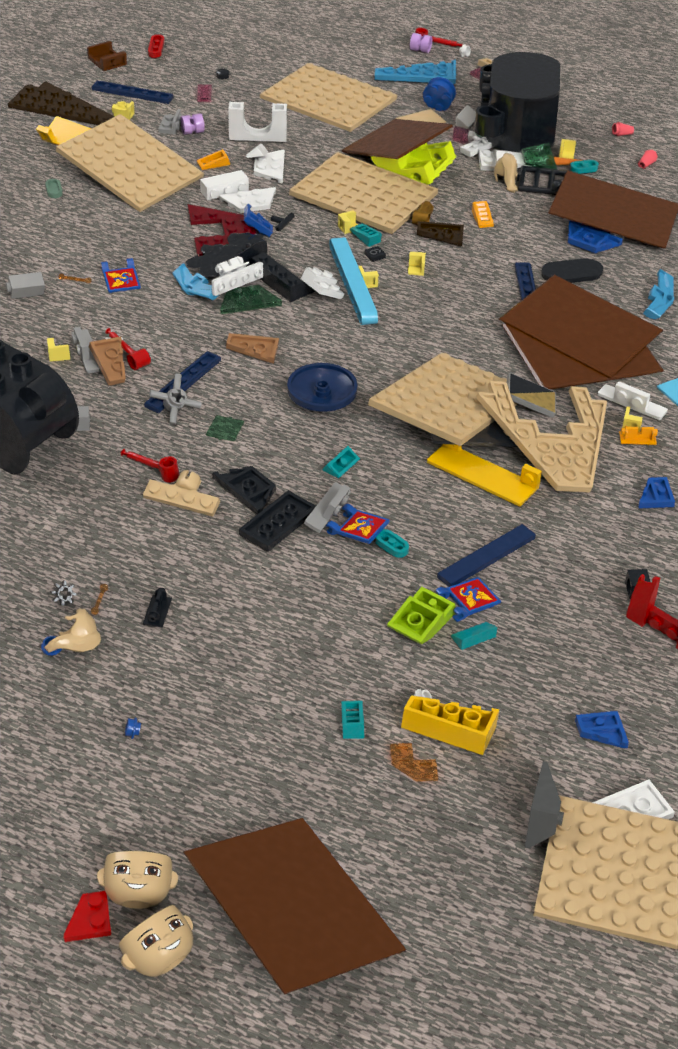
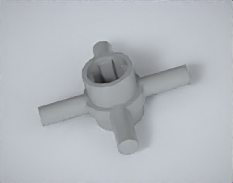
(171, 396)

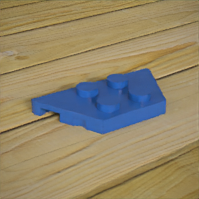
(590, 238)

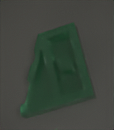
(539, 156)

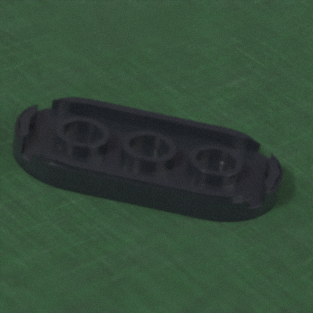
(573, 270)

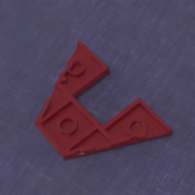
(230, 222)

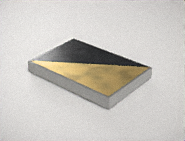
(532, 395)

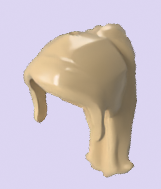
(507, 167)
(81, 636)

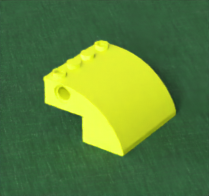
(421, 164)

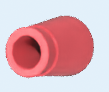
(621, 129)
(647, 159)

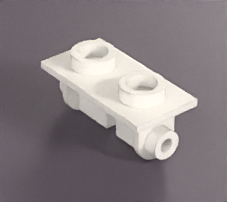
(235, 264)

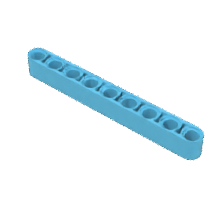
(354, 281)

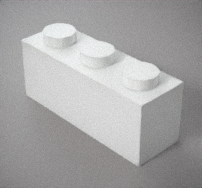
(224, 184)

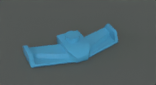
(193, 284)
(661, 295)

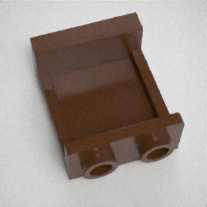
(105, 57)

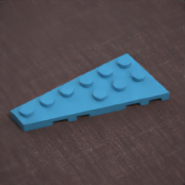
(418, 72)

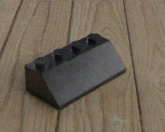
(282, 279)

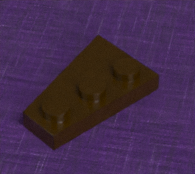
(442, 231)

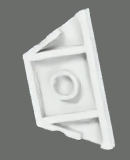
(270, 165)
(258, 198)

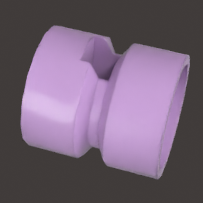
(421, 43)
(191, 124)

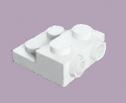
(322, 282)

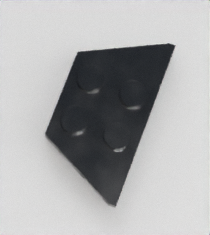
(247, 486)

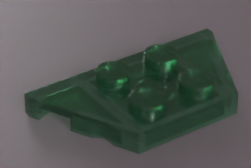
(247, 299)

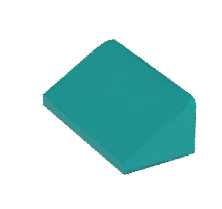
(341, 462)
(474, 635)

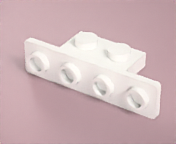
(237, 278)
(634, 398)

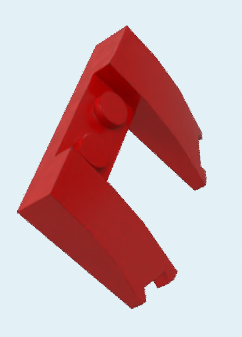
(642, 609)

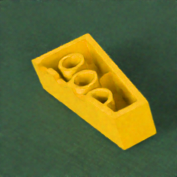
(450, 722)

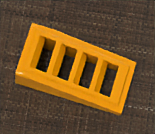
(214, 160)
(482, 214)

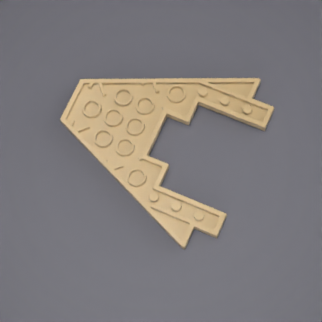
(564, 459)

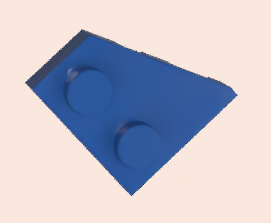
(257, 221)
(657, 494)
(602, 727)

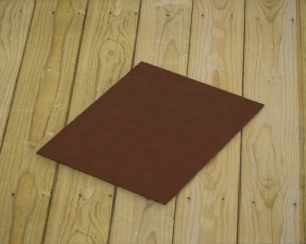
(615, 209)
(581, 325)
(558, 370)
(294, 904)

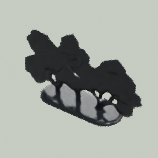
(219, 253)

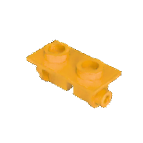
(630, 435)

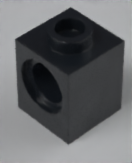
(632, 579)

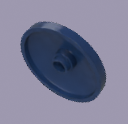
(322, 387)

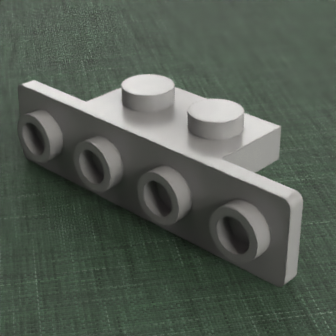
(81, 339)
(328, 506)

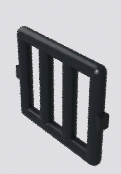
(537, 170)

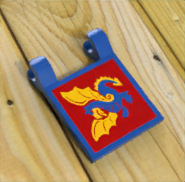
(121, 279)
(359, 525)
(470, 596)

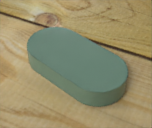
(53, 188)

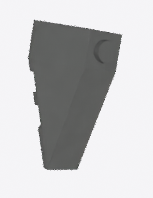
(545, 809)

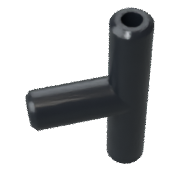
(282, 221)

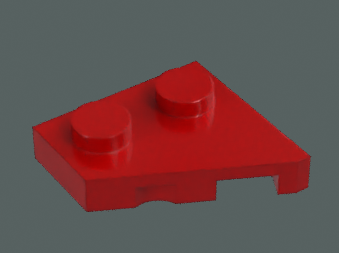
(89, 918)

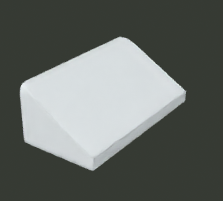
(466, 117)
(258, 151)

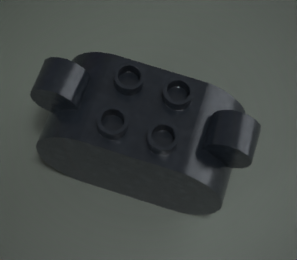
(519, 101)
(32, 407)

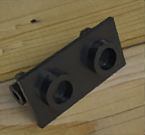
(157, 609)

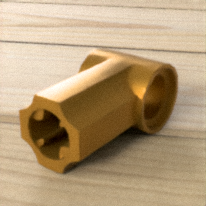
(423, 213)

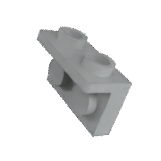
(170, 123)

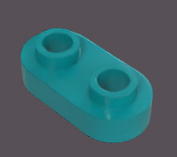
(584, 166)
(392, 543)

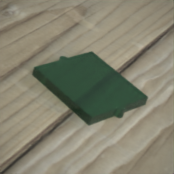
(225, 428)

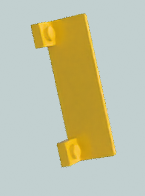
(60, 131)
(487, 475)

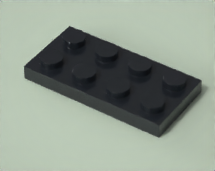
(277, 521)

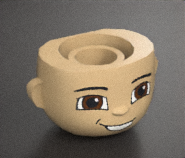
(137, 878)
(158, 943)

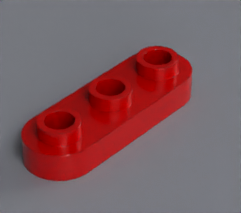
(156, 46)

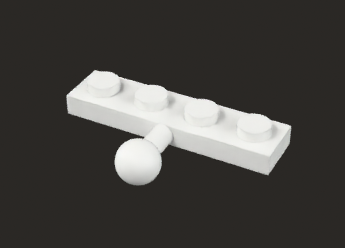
(476, 144)

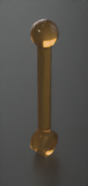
(62, 276)
(104, 587)

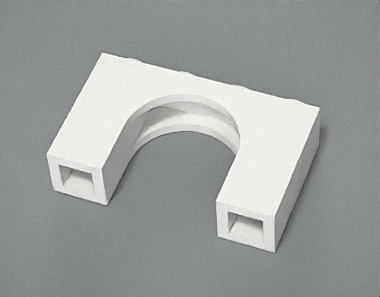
(240, 130)

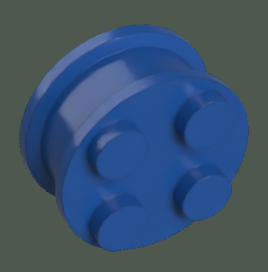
(439, 93)

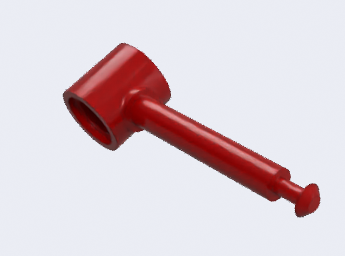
(423, 31)
(135, 359)
(167, 466)

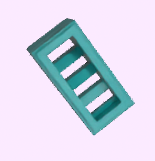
(366, 234)
(352, 726)

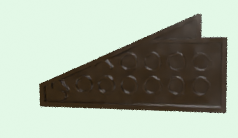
(56, 102)

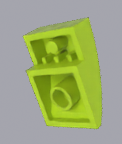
(422, 615)

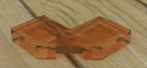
(418, 770)

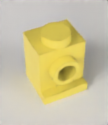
(124, 109)

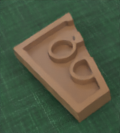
(254, 346)
(109, 359)

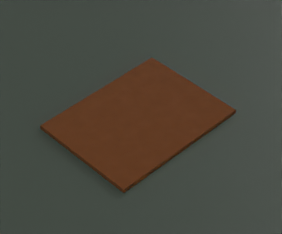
(397, 138)

